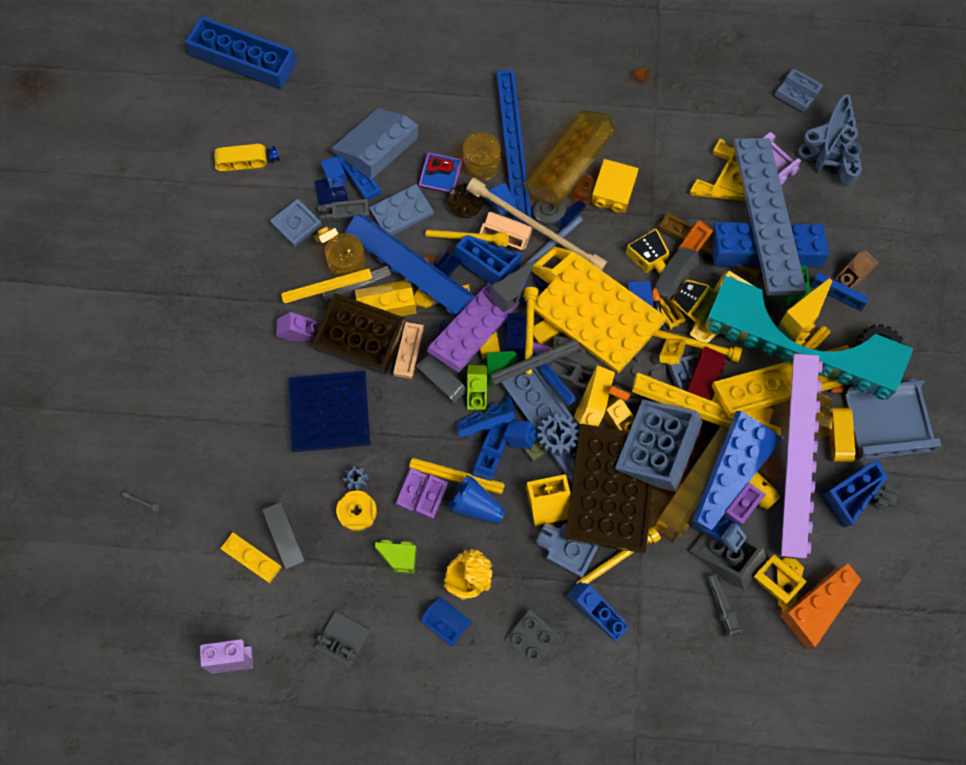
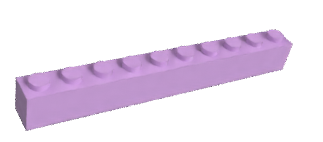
(800, 456)

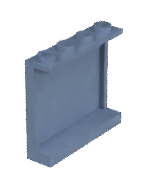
(891, 425)

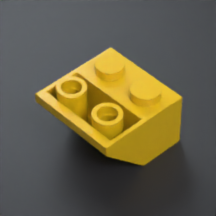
(549, 499)

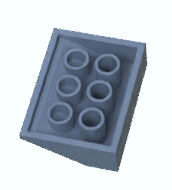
(377, 141)
(659, 444)

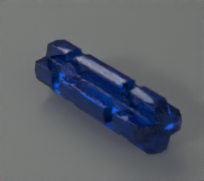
(572, 213)

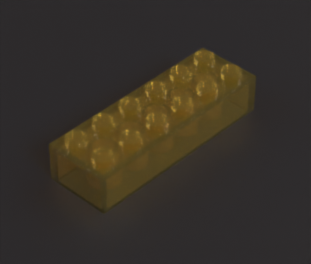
(570, 157)
(682, 507)

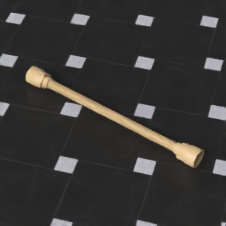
(478, 189)

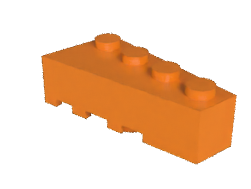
(819, 606)

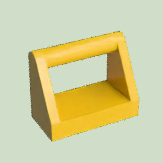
(548, 274)
(774, 589)

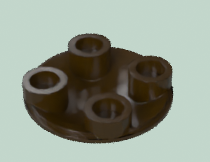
(463, 202)

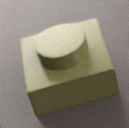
(536, 451)

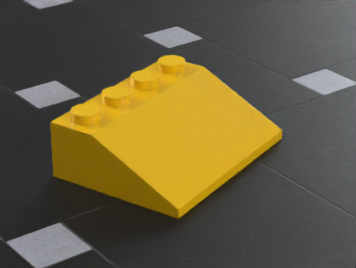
(801, 317)

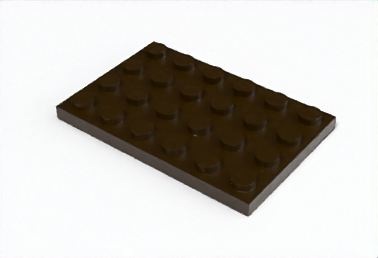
(605, 503)

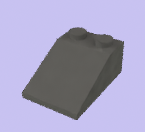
(734, 567)

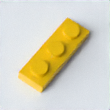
(251, 557)

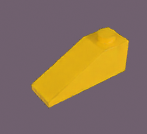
(595, 397)

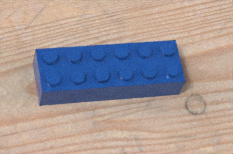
(241, 52)
(735, 244)

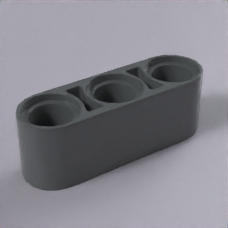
(440, 379)

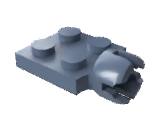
(566, 554)

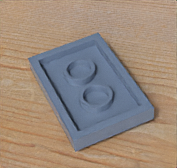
(401, 210)

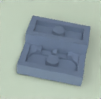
(798, 90)

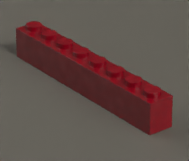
(704, 373)

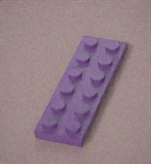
(469, 331)

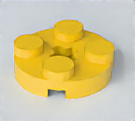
(364, 519)

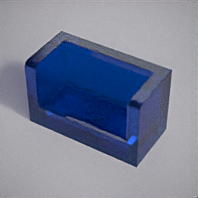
(516, 334)

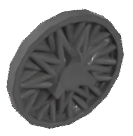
(547, 213)

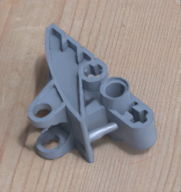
(834, 146)

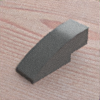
(677, 272)
(571, 374)
(283, 535)

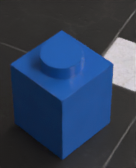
(334, 172)
(520, 434)

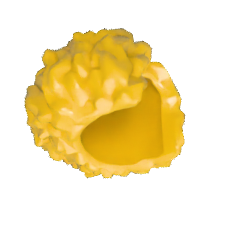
(468, 575)

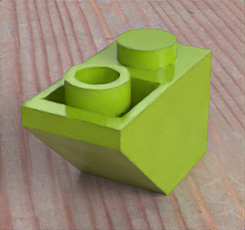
(477, 387)
(399, 557)

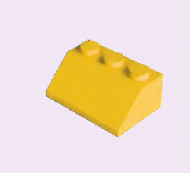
(391, 297)

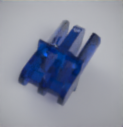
(448, 263)

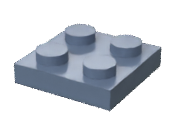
(296, 223)

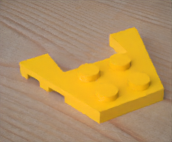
(729, 182)

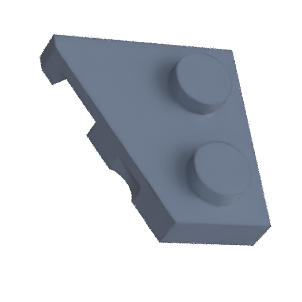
(682, 372)

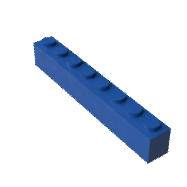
(410, 264)

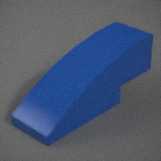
(491, 453)

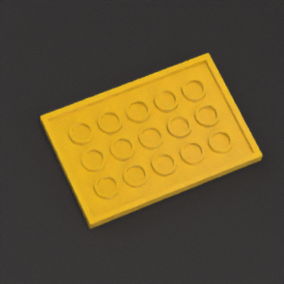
(598, 313)

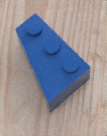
(486, 260)
(853, 493)

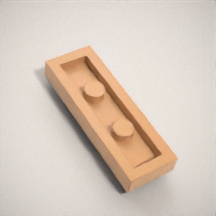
(408, 350)

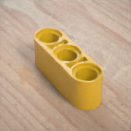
(240, 157)
(842, 437)

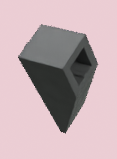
(509, 290)

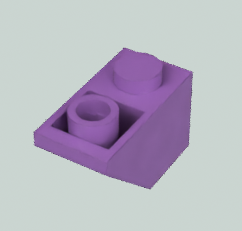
(297, 327)

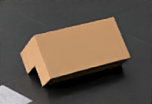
(518, 232)

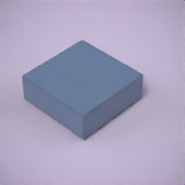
(733, 537)

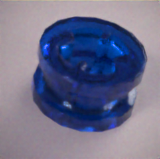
(273, 154)

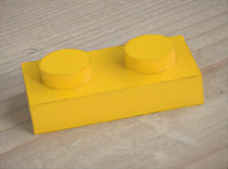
(672, 351)

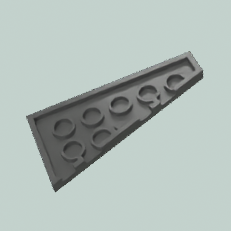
(643, 363)

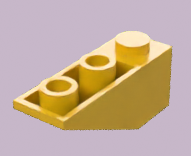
(618, 415)

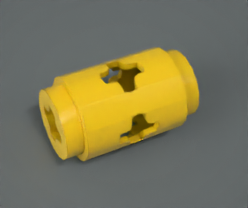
(770, 492)

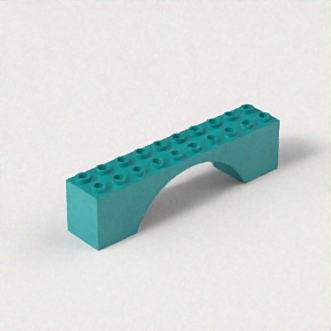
(870, 367)

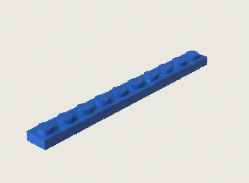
(513, 141)

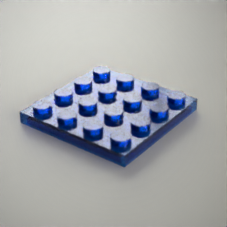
(329, 411)

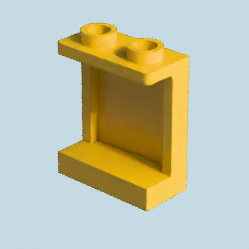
(614, 186)

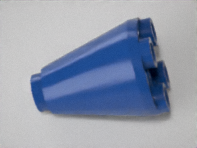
(476, 502)

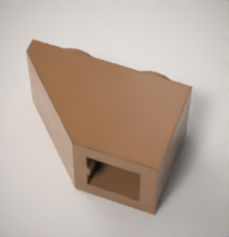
(857, 269)

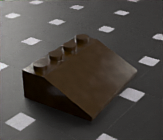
(359, 333)

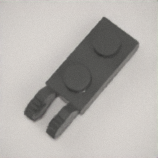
(343, 210)

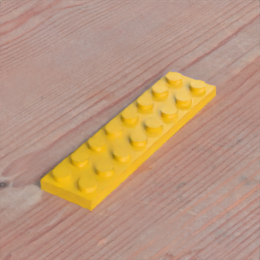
(762, 387)

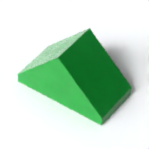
(497, 361)

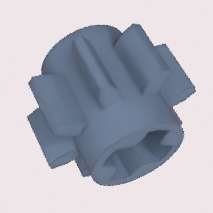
(350, 479)

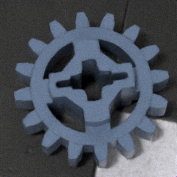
(565, 432)

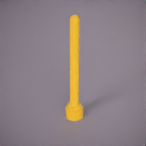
(499, 238)
(530, 294)
(732, 353)
(653, 537)

